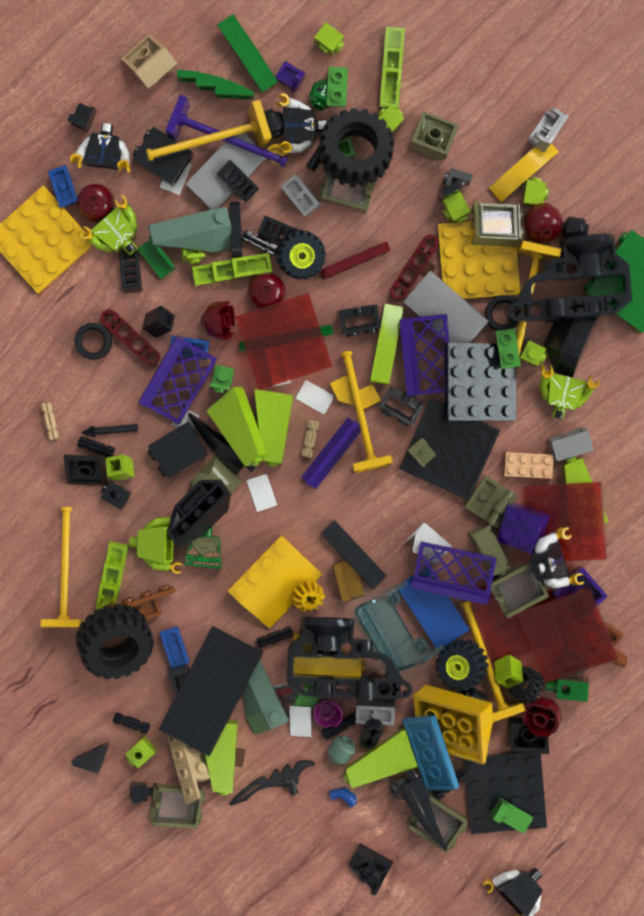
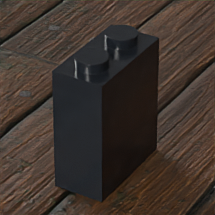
(166, 167)
(177, 450)

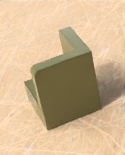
(421, 452)

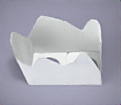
(427, 534)

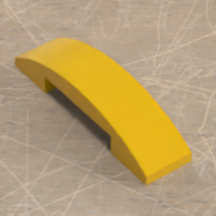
(521, 172)

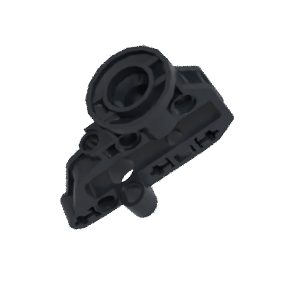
(587, 257)
(327, 637)

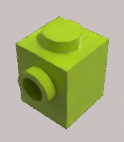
(329, 40)
(392, 116)
(534, 192)
(455, 208)
(532, 354)
(119, 467)
(508, 671)
(140, 752)

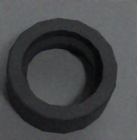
(488, 312)
(79, 336)

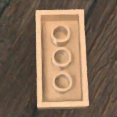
(528, 465)

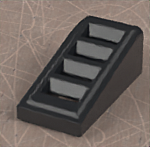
(249, 192)
(266, 220)
(128, 283)

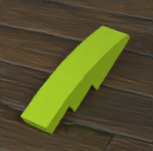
(392, 67)
(231, 269)
(386, 344)
(112, 574)

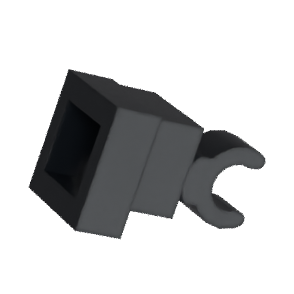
(139, 791)

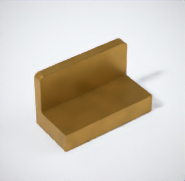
(348, 581)

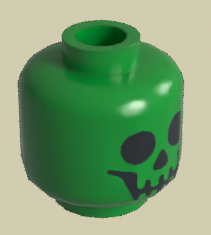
(318, 95)

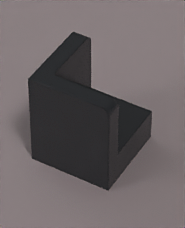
(82, 117)
(158, 321)
(178, 675)

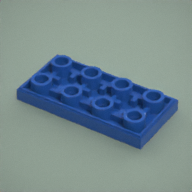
(434, 612)

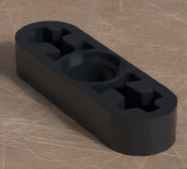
(236, 234)

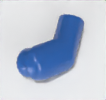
(345, 794)

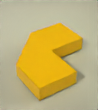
(343, 393)

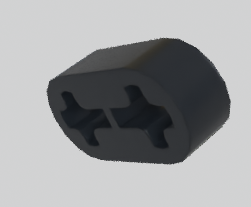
(369, 737)

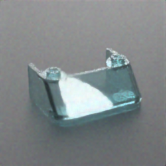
(389, 631)

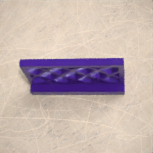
(410, 353)
(161, 375)
(331, 453)
(454, 589)

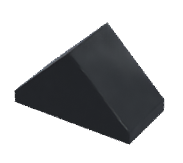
(92, 759)

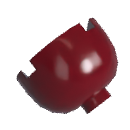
(95, 202)
(543, 223)
(266, 290)
(218, 320)
(542, 717)

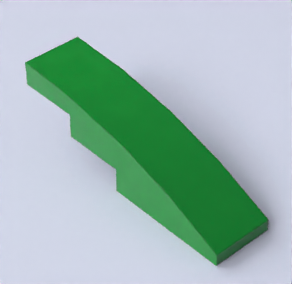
(247, 53)
(223, 88)

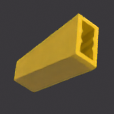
(327, 665)

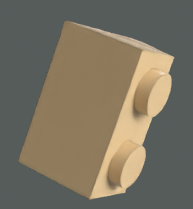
(149, 60)

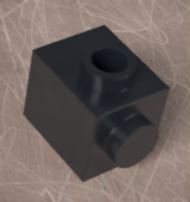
(115, 494)

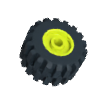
(301, 254)
(462, 665)

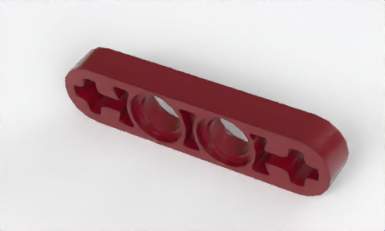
(355, 260)
(412, 266)
(132, 335)

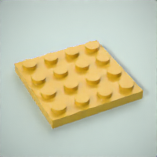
(41, 239)
(476, 269)

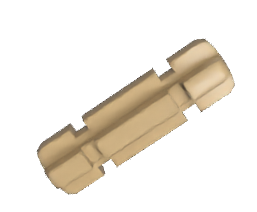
(49, 421)
(310, 439)

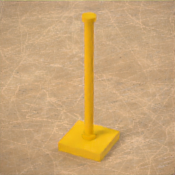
(257, 125)
(537, 252)
(371, 461)
(63, 619)
(503, 709)

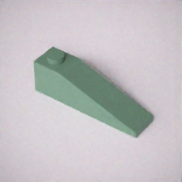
(200, 231)
(262, 702)

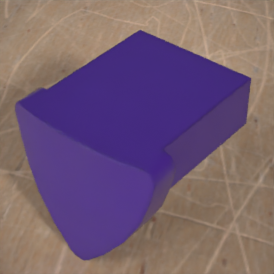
(290, 76)

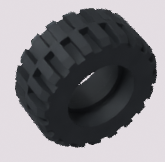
(356, 124)
(108, 623)

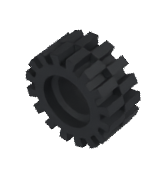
(533, 688)

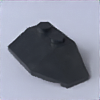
(568, 342)
(198, 511)

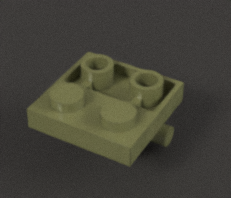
(490, 501)

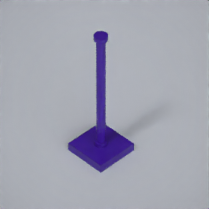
(179, 119)

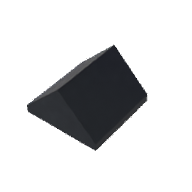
(85, 469)
(522, 740)

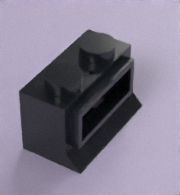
(359, 311)
(410, 401)

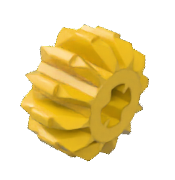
(301, 597)

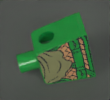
(205, 551)
(578, 688)

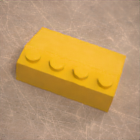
(271, 580)
(461, 718)

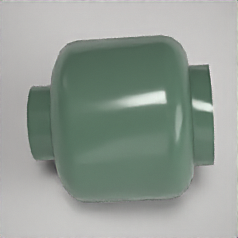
(341, 750)

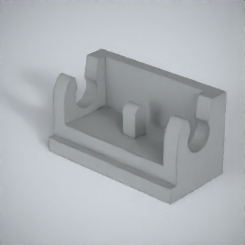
(547, 129)
(301, 195)
(570, 444)
(375, 710)

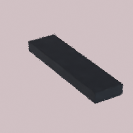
(353, 554)

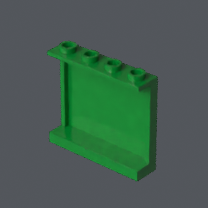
(632, 251)

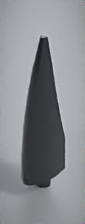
(219, 446)
(418, 800)

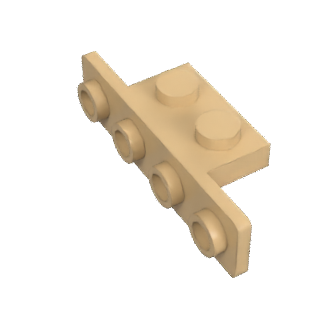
(189, 767)

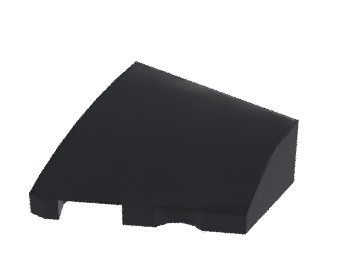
(370, 867)

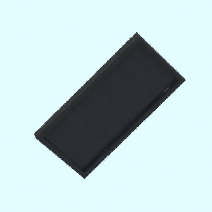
(211, 691)

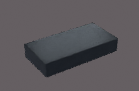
(449, 191)

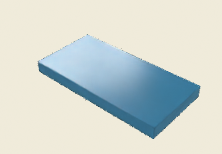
(430, 753)

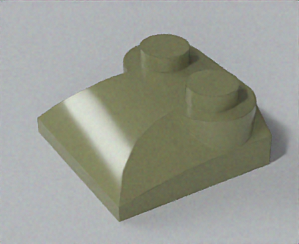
(433, 137)
(217, 470)

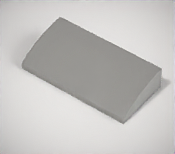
(207, 183)
(437, 298)

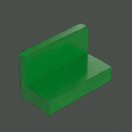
(157, 259)

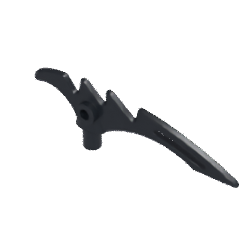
(288, 778)

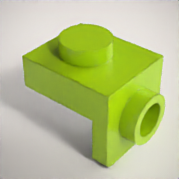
(192, 256)

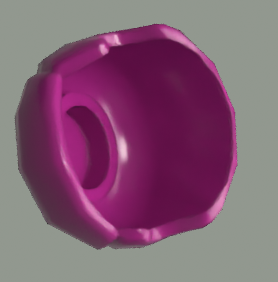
(327, 713)

